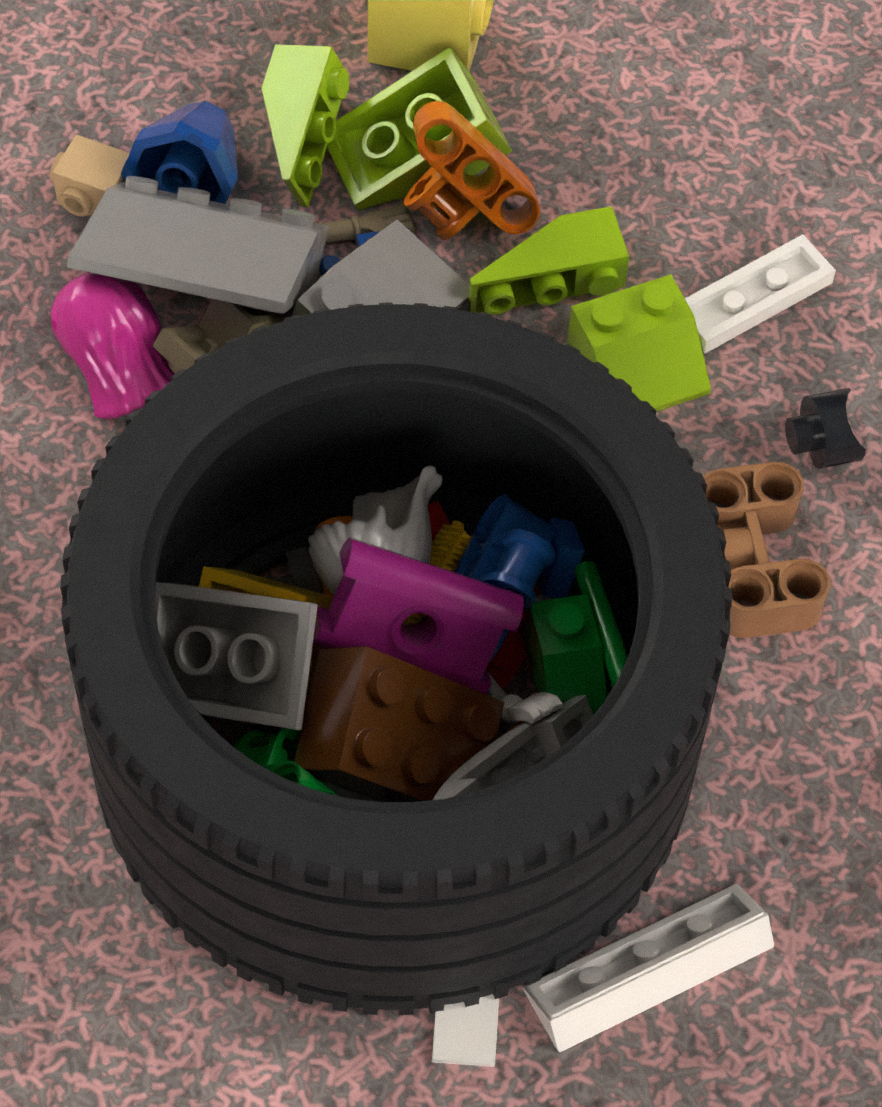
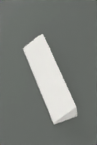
(650, 966)

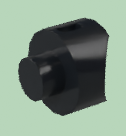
(824, 430)

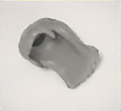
(389, 520)

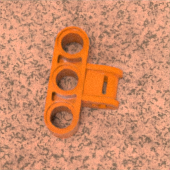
(452, 196)

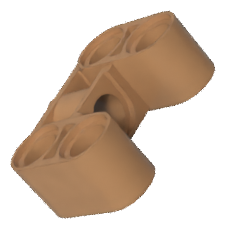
(752, 574)

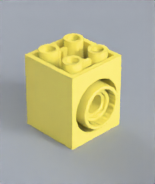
(414, 31)

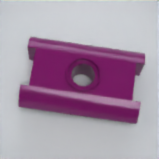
(387, 587)

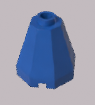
(187, 150)

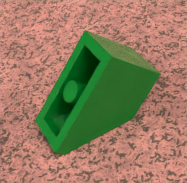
(566, 649)

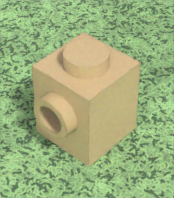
(85, 174)

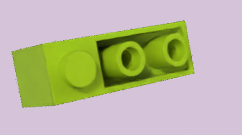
(302, 106)
(562, 260)

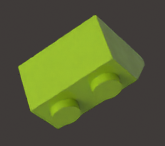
(646, 340)

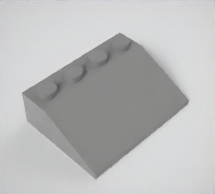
(201, 245)

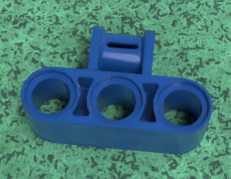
(509, 550)

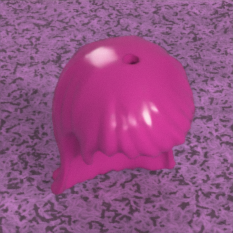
(111, 336)

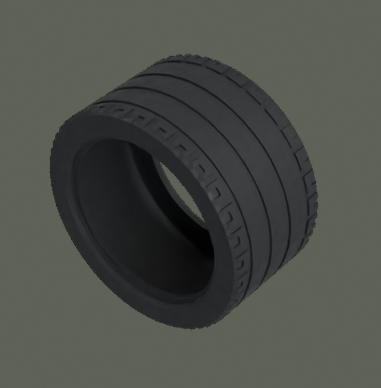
(244, 465)

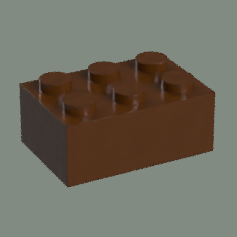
(390, 725)

